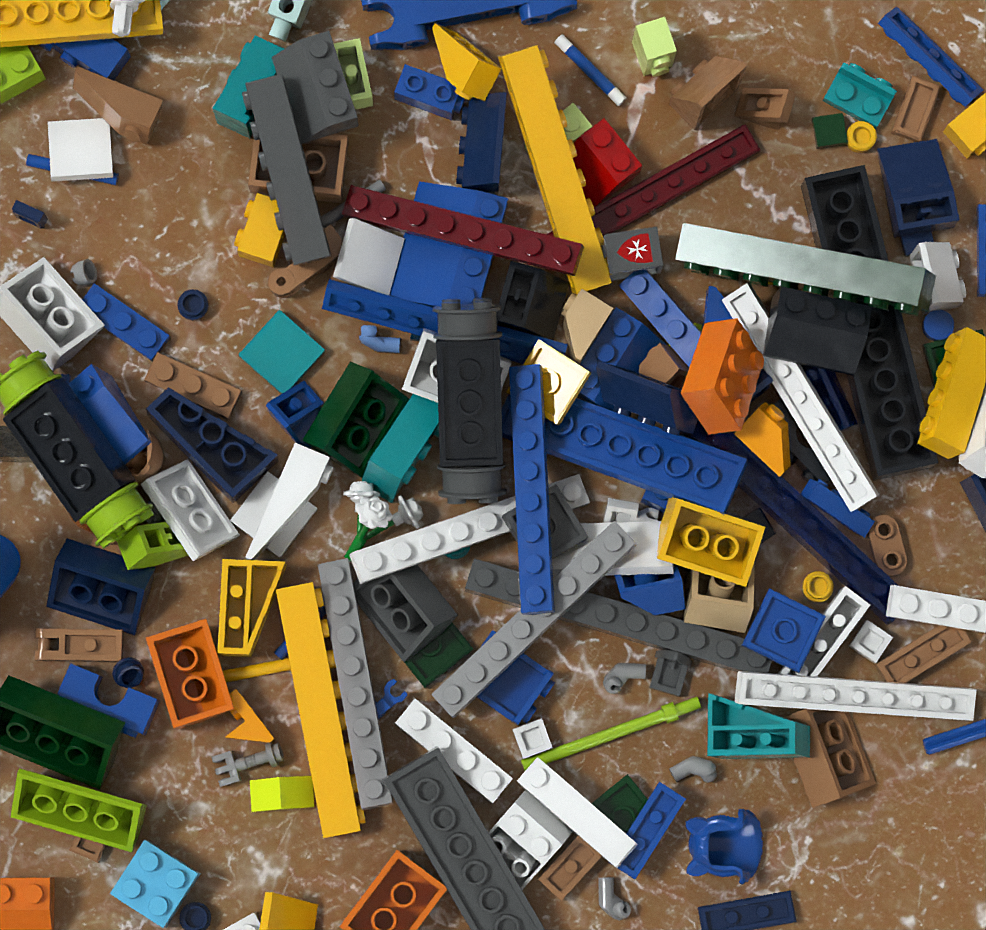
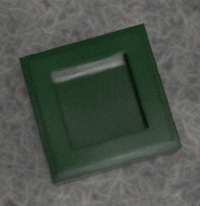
(829, 131)

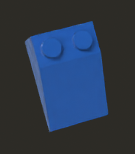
(110, 411)

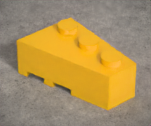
(245, 601)

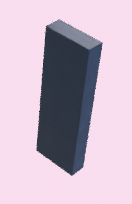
(748, 913)

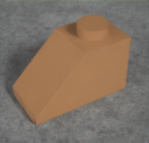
(664, 365)

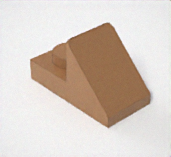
(765, 106)

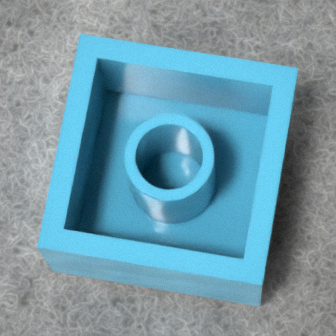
(155, 883)

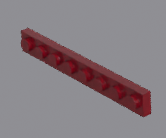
(463, 230)

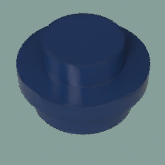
(193, 305)
(128, 672)
(195, 916)

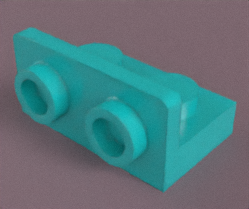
(860, 94)

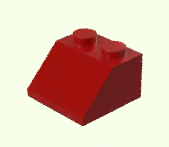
(604, 162)

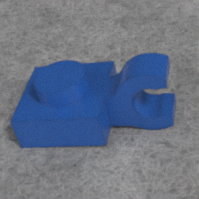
(388, 701)

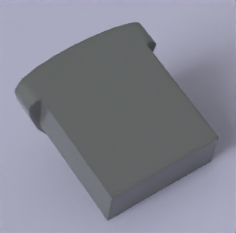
(670, 672)

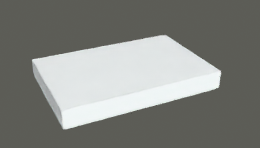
(190, 510)

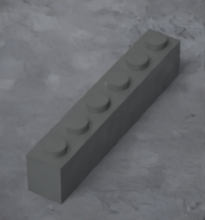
(287, 169)

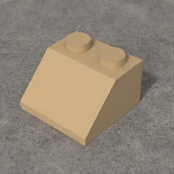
(583, 322)

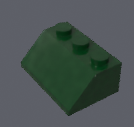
(355, 418)

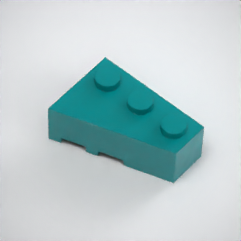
(254, 65)
(403, 447)
(752, 733)

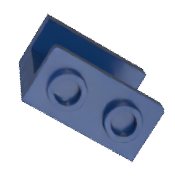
(517, 688)

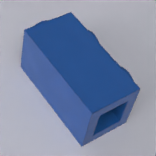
(428, 92)

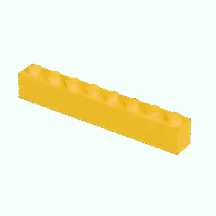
(554, 163)
(318, 709)

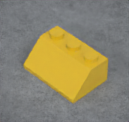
(708, 541)

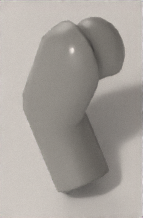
(621, 673)
(694, 765)
(610, 902)

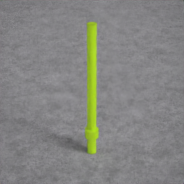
(668, 713)

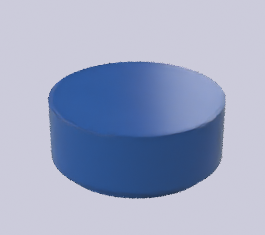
(938, 325)

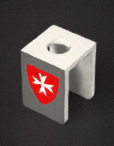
(632, 252)

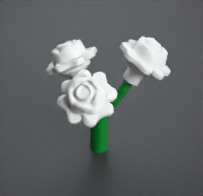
(376, 514)

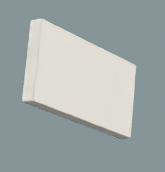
(639, 560)

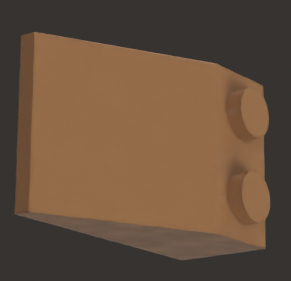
(707, 89)

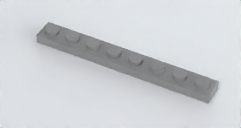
(524, 630)
(355, 683)

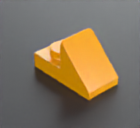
(253, 728)

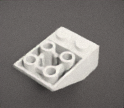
(528, 837)

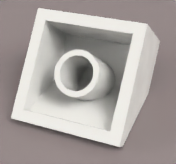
(942, 262)

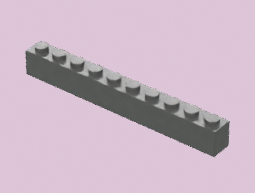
(627, 622)

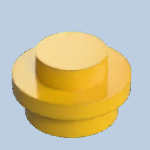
(817, 586)

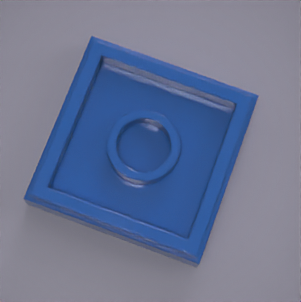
(783, 630)

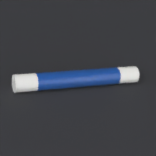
(590, 70)

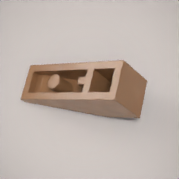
(122, 107)

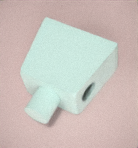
(284, 21)

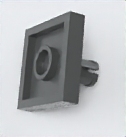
(564, 525)

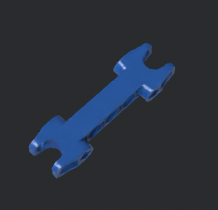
(415, 17)

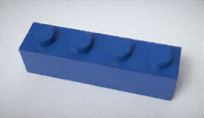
(834, 505)

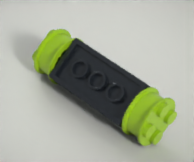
(70, 450)

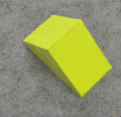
(281, 793)

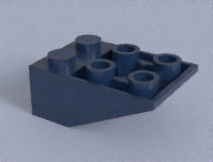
(917, 188)

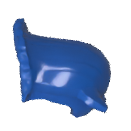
(725, 845)

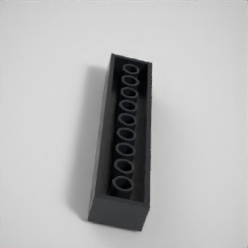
(885, 380)

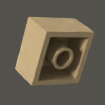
(718, 602)

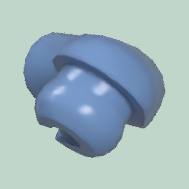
(377, 343)

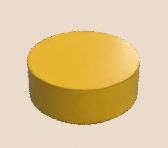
(861, 137)

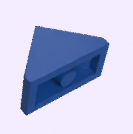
(296, 411)

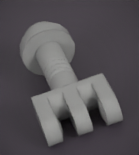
(272, 754)

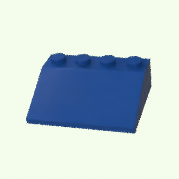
(439, 270)

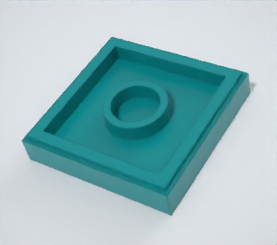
(281, 352)

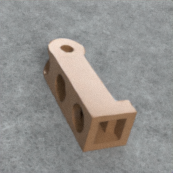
(288, 281)

